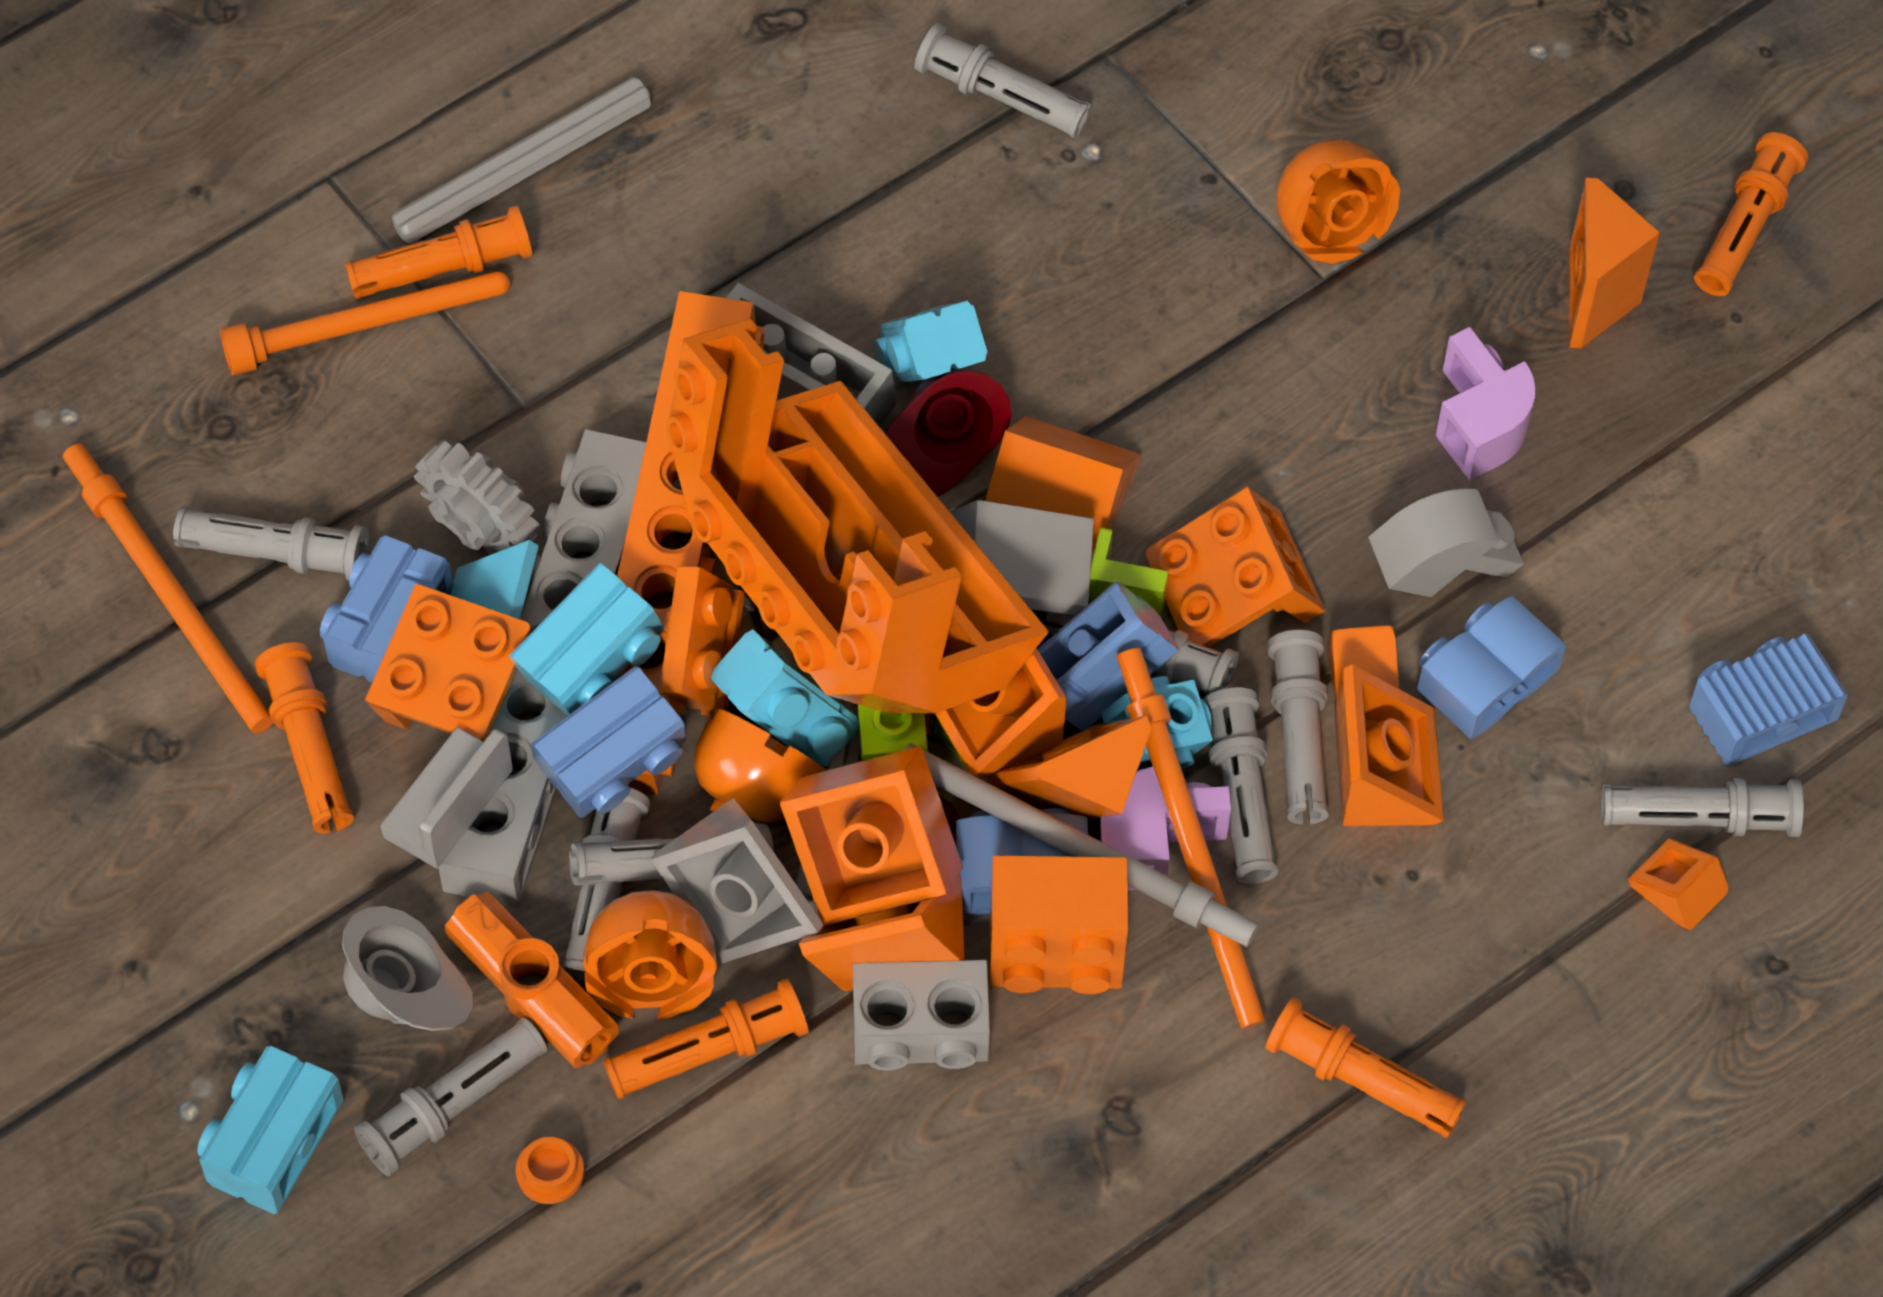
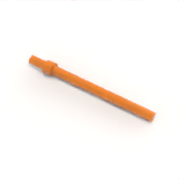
(108, 501)
(1187, 828)

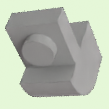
(1440, 539)

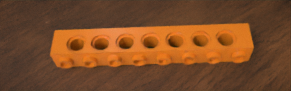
(659, 506)

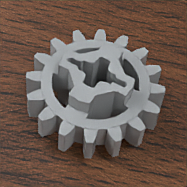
(475, 499)

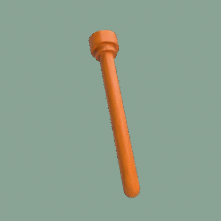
(249, 346)

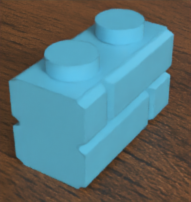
(931, 342)
(588, 641)
(784, 699)
(269, 1129)

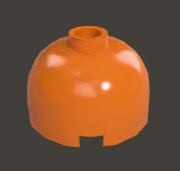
(1336, 199)
(748, 765)
(649, 954)

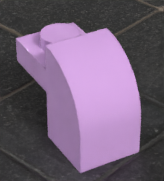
(1493, 410)
(1146, 825)

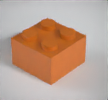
(872, 836)
(1058, 923)

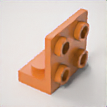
(1233, 569)
(447, 664)

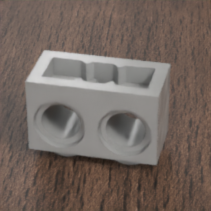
(920, 996)

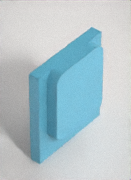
(498, 579)

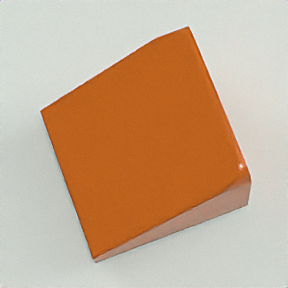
(1367, 648)
(1681, 882)

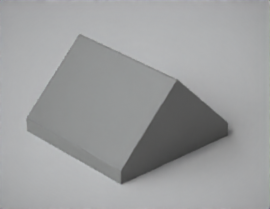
(1035, 551)
(736, 884)

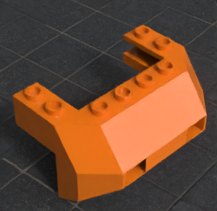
(838, 536)

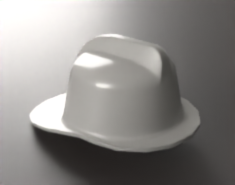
(401, 972)

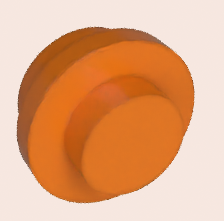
(549, 1170)

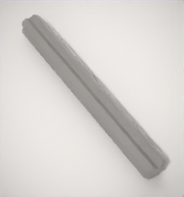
(521, 160)

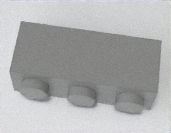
(818, 358)

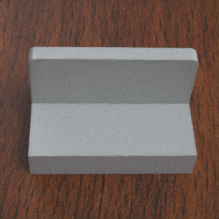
(449, 795)

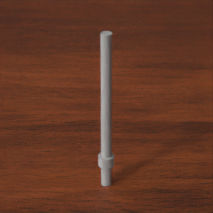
(1190, 903)

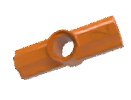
(554, 1006)

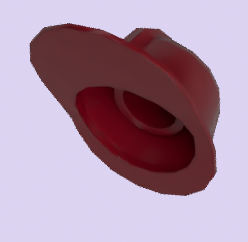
(951, 426)

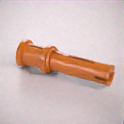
(1773, 177)
(465, 248)
(299, 712)
(737, 1030)
(1338, 1055)

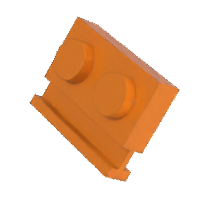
(700, 634)

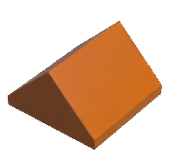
(1607, 262)
(1062, 473)
(1010, 722)
(1385, 754)
(1084, 773)
(900, 934)

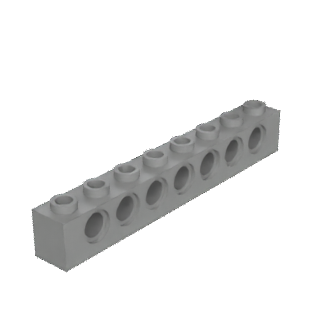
(502, 860)

